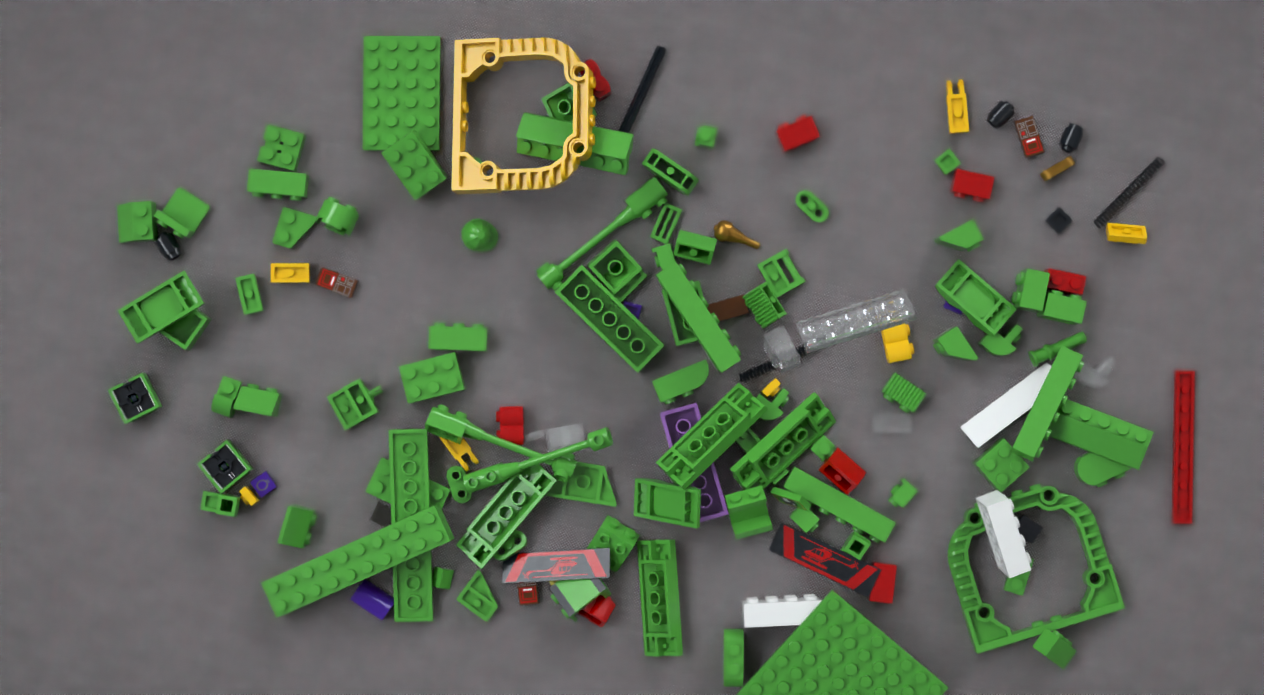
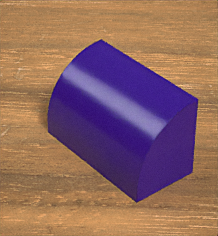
(373, 599)

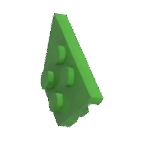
(587, 484)

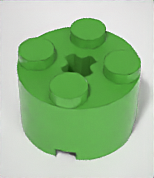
(337, 217)

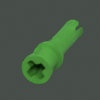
(1049, 352)

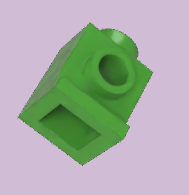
(705, 137)
(664, 256)
(822, 448)
(902, 493)

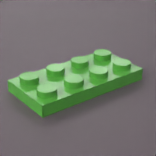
(380, 485)

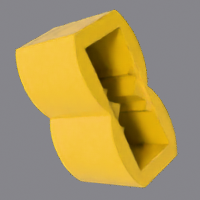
(896, 343)

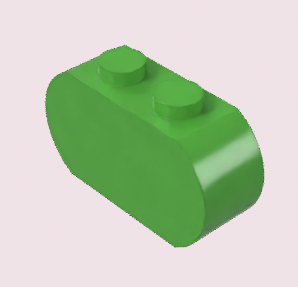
(670, 172)
(1096, 470)
(733, 657)

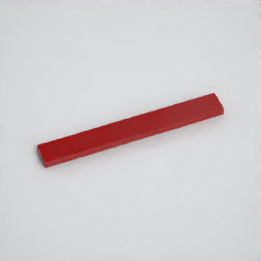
(1183, 447)

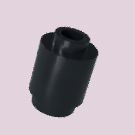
(1000, 114)
(1071, 138)
(168, 246)

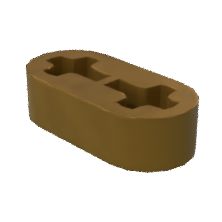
(1057, 168)

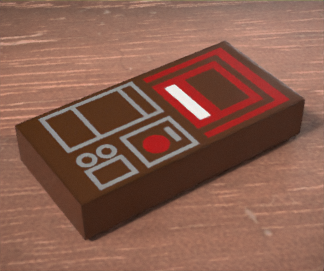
(1028, 136)
(336, 282)
(527, 593)

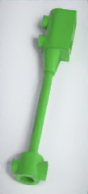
(638, 205)
(456, 427)
(502, 472)

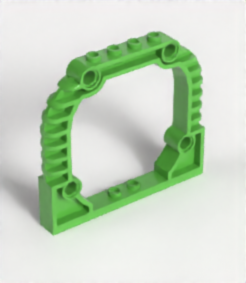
(1099, 599)

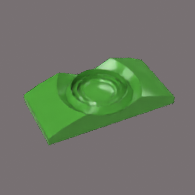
(975, 298)
(161, 307)
(667, 502)

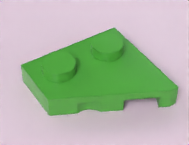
(292, 227)

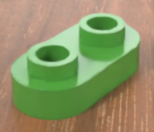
(812, 205)
(457, 484)
(510, 546)

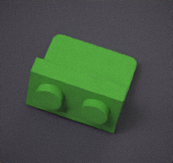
(183, 213)
(616, 537)

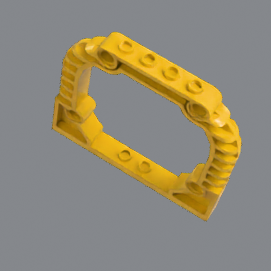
(470, 61)

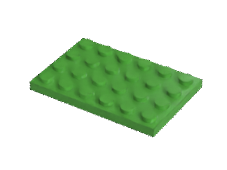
(401, 90)

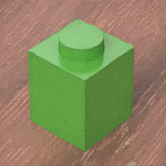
(805, 519)

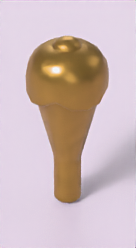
(726, 231)

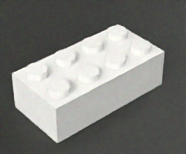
(1004, 533)
(777, 611)

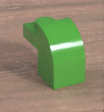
(1000, 345)
(226, 396)
(773, 411)
(220, 503)
(856, 545)

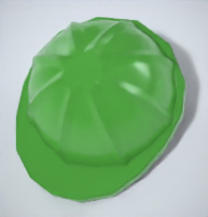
(479, 235)

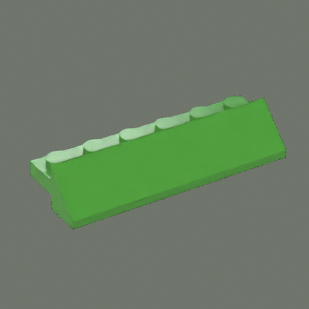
(545, 139)
(1101, 434)
(711, 436)
(783, 444)
(505, 513)
(659, 597)

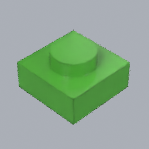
(947, 161)

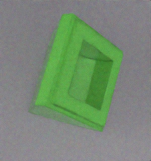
(442, 577)

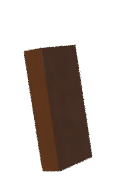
(729, 308)

